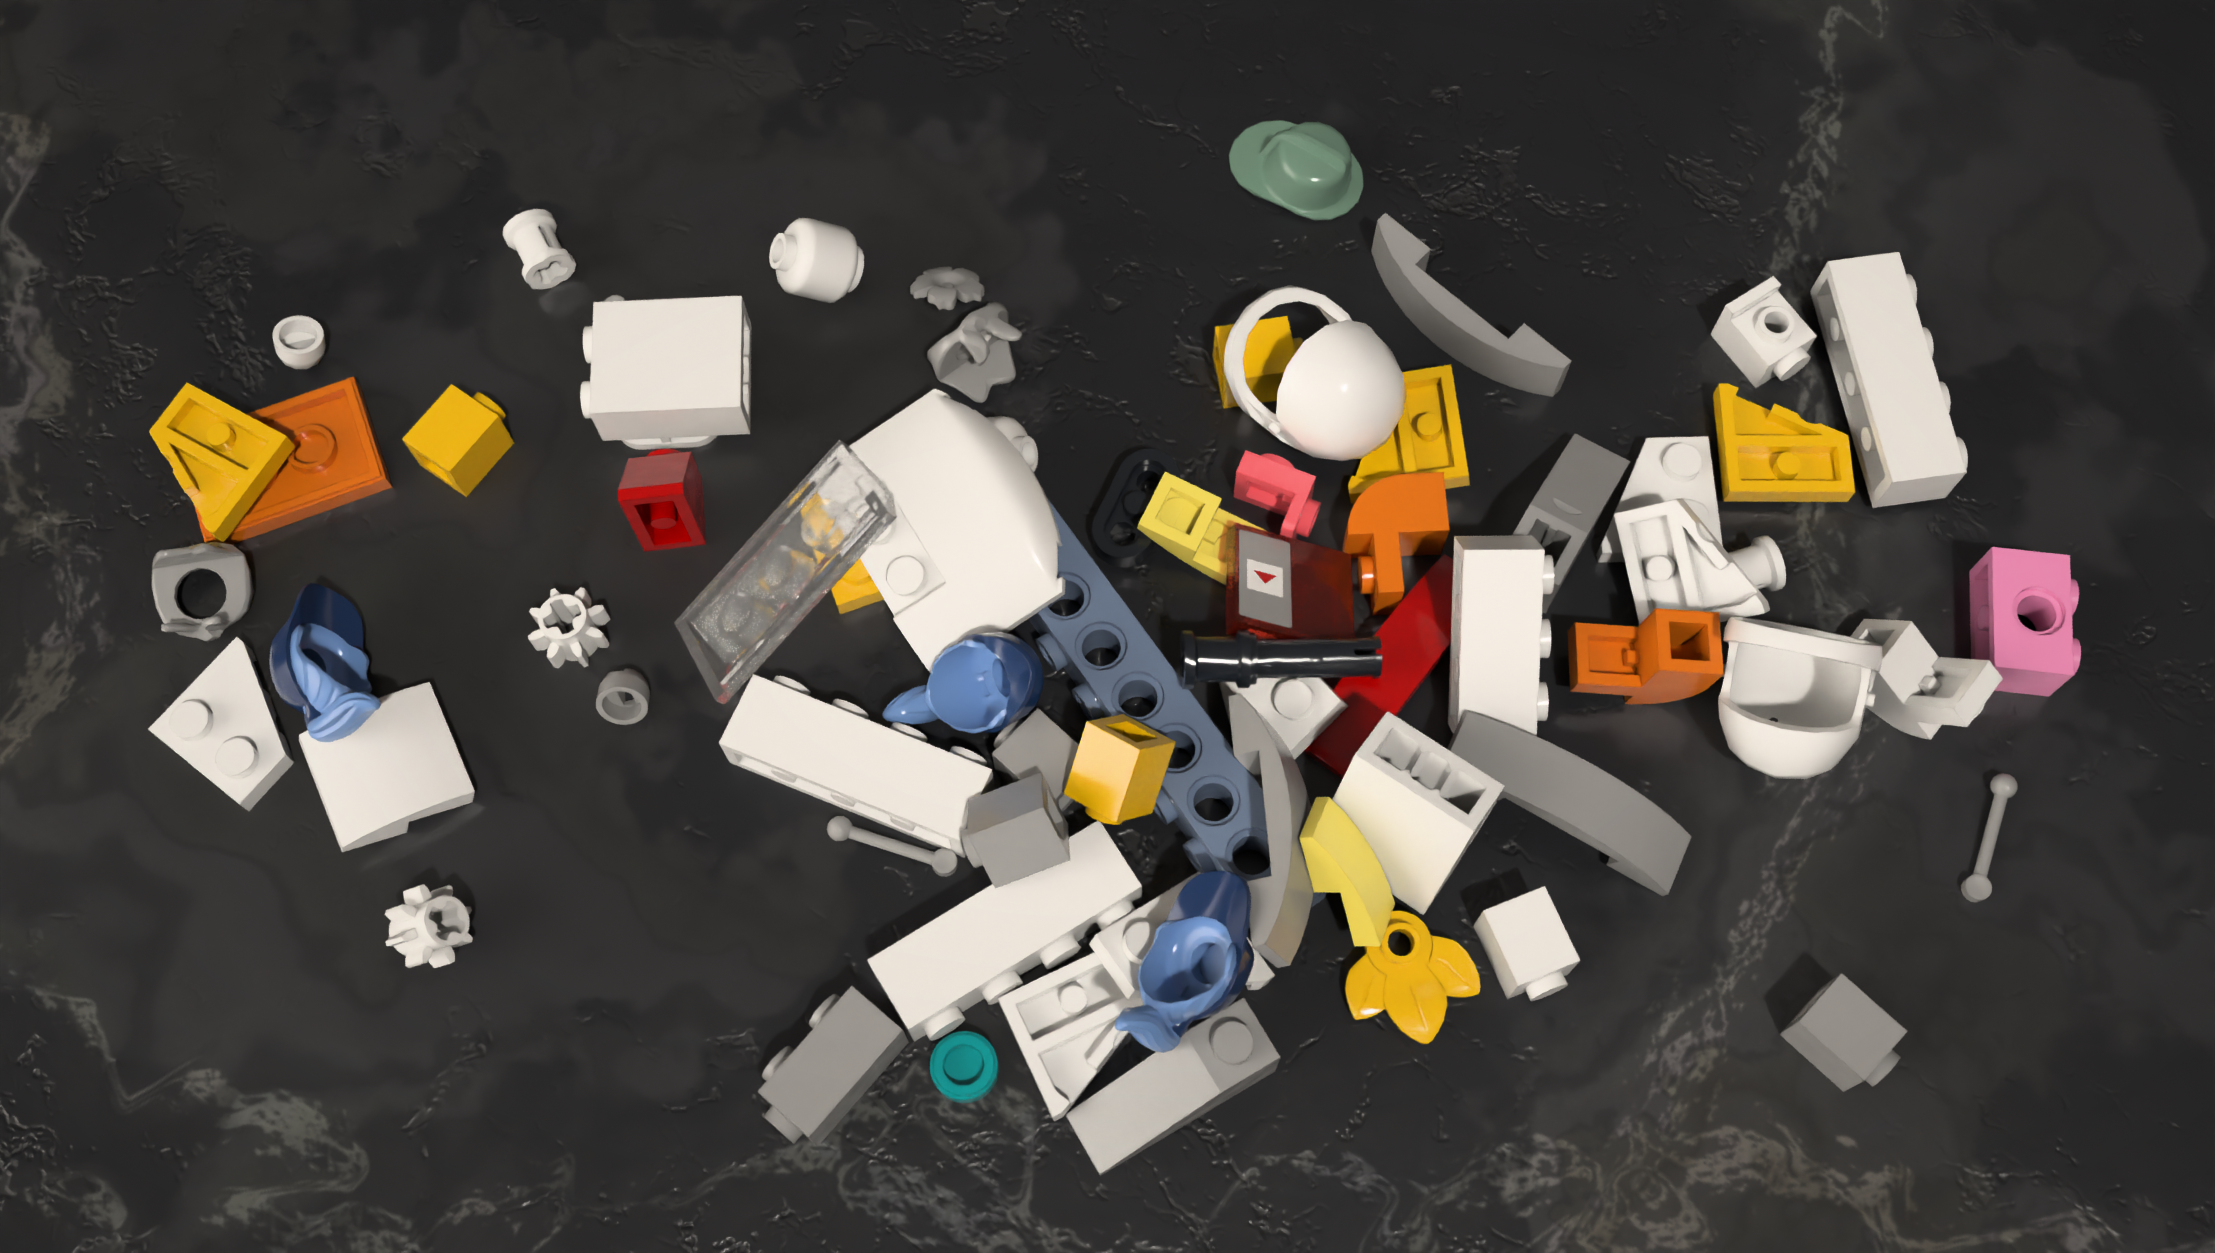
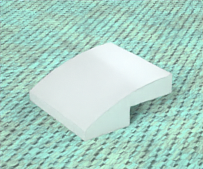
(389, 769)

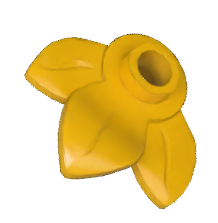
(1413, 985)

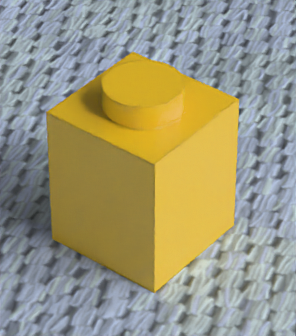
(1264, 359)
(460, 438)
(1118, 769)

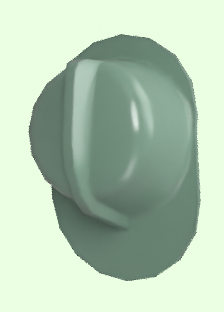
(1298, 168)

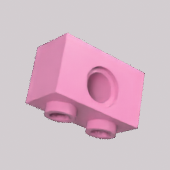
(2042, 590)

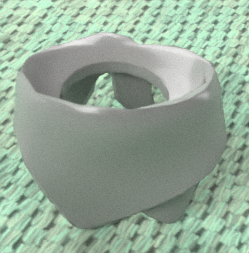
(977, 352)
(175, 564)

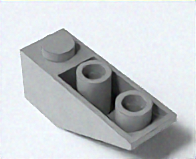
(1571, 504)

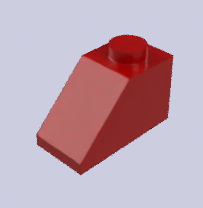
(664, 500)

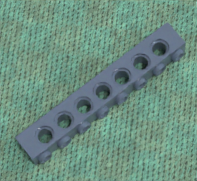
(1146, 673)

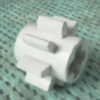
(558, 613)
(429, 926)

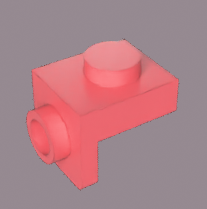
(1280, 488)

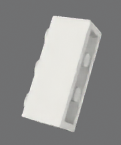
(1499, 630)

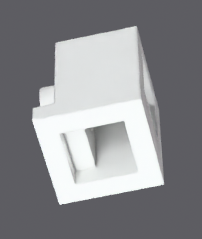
(1764, 334)

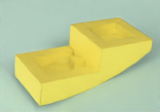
(1190, 525)
(1345, 863)

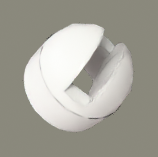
(299, 342)

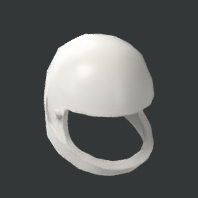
(1336, 391)
(1804, 679)

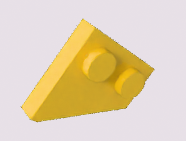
(1425, 437)
(1778, 454)
(218, 456)

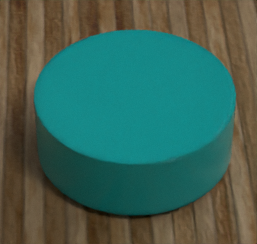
(964, 1067)

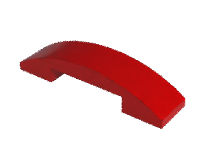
(1412, 645)

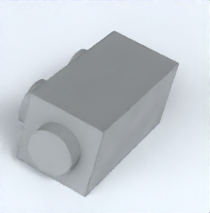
(830, 1067)

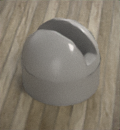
(611, 697)

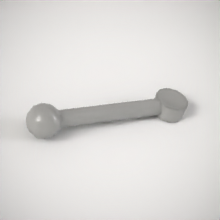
(943, 860)
(1977, 886)

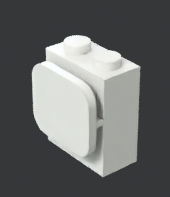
(668, 371)
(1415, 807)

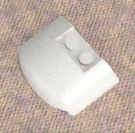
(969, 531)

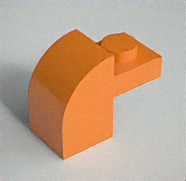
(1391, 521)
(1657, 662)

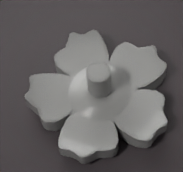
(946, 286)

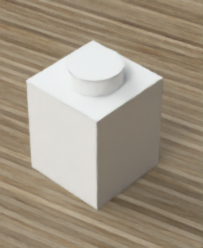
(1527, 945)

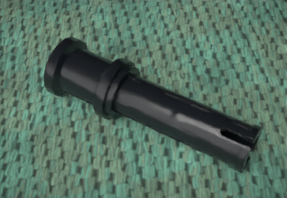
(1246, 658)

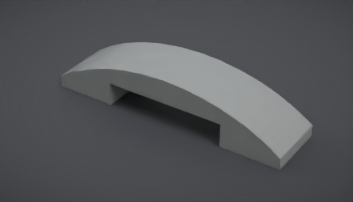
(1519, 362)
(1576, 798)
(1285, 898)

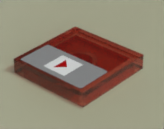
(1286, 587)

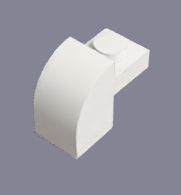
(1920, 689)

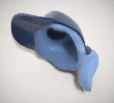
(322, 664)
(975, 686)
(1195, 961)

